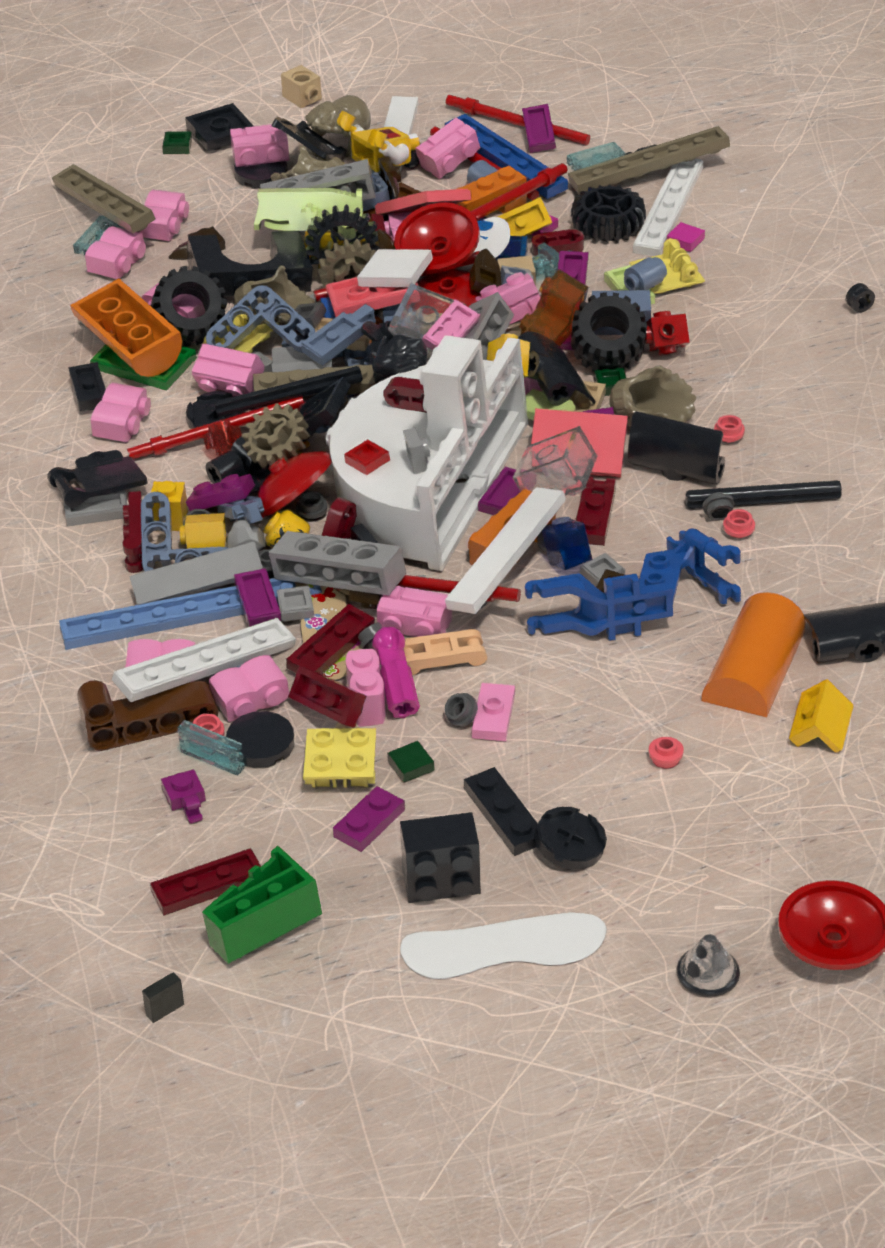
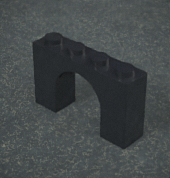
(286, 251)

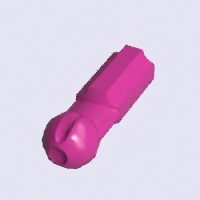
(396, 674)

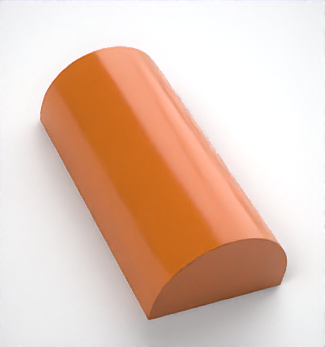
(130, 328)
(756, 655)

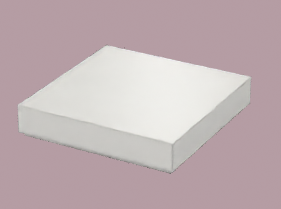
(394, 268)

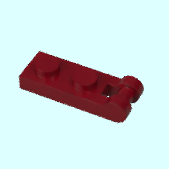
(596, 509)
(132, 533)

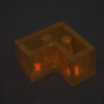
(556, 307)

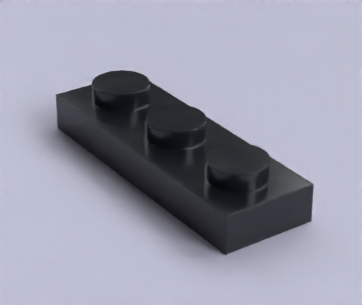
(502, 810)

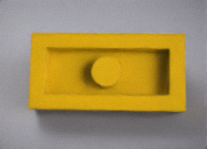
(527, 218)
(822, 714)

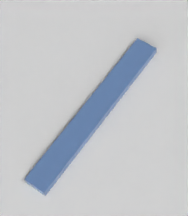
(158, 615)

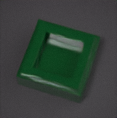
(177, 142)
(609, 377)
(410, 761)

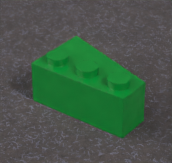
(262, 908)

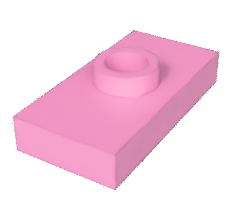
(455, 322)
(493, 712)

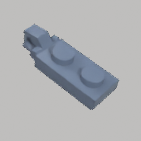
(337, 335)
(244, 509)

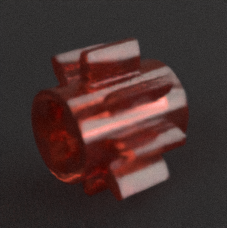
(221, 436)

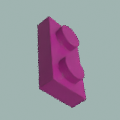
(228, 490)
(368, 818)

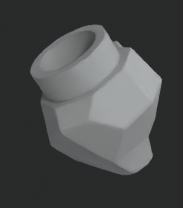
(243, 533)

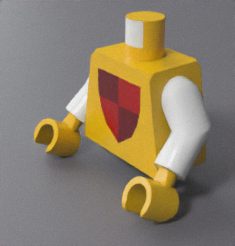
(378, 143)

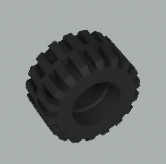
(195, 284)
(608, 312)

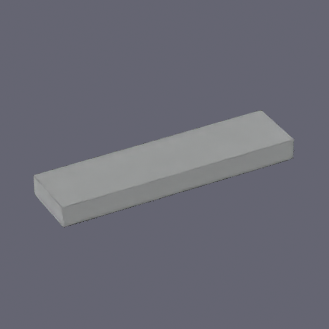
(195, 574)

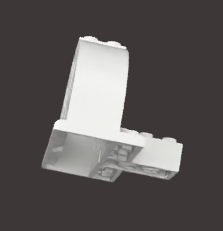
(470, 428)

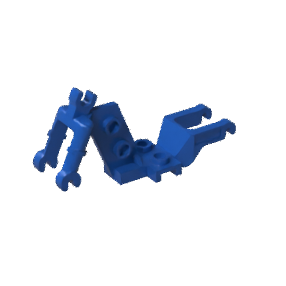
(634, 599)

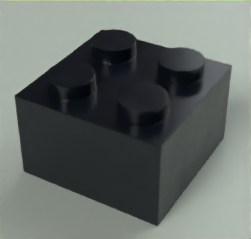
(440, 857)

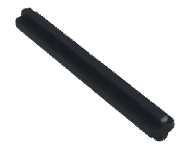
(285, 392)
(770, 493)

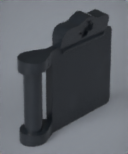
(309, 138)
(97, 475)

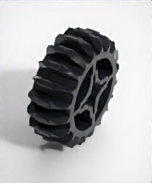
(608, 213)
(360, 229)

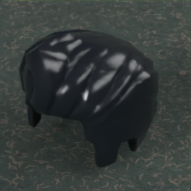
(398, 356)

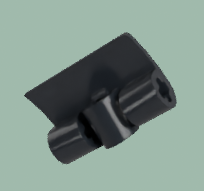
(553, 369)
(676, 448)
(238, 462)
(848, 631)

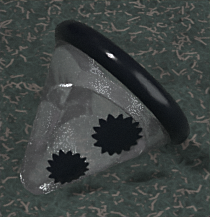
(708, 968)

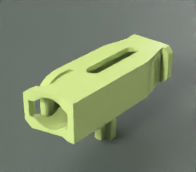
(296, 207)

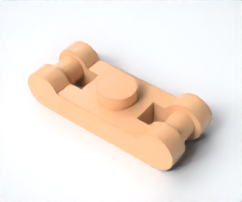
(445, 650)

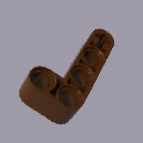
(123, 722)

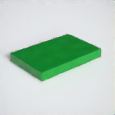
(112, 364)

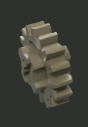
(338, 261)
(275, 435)

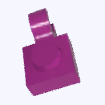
(185, 792)

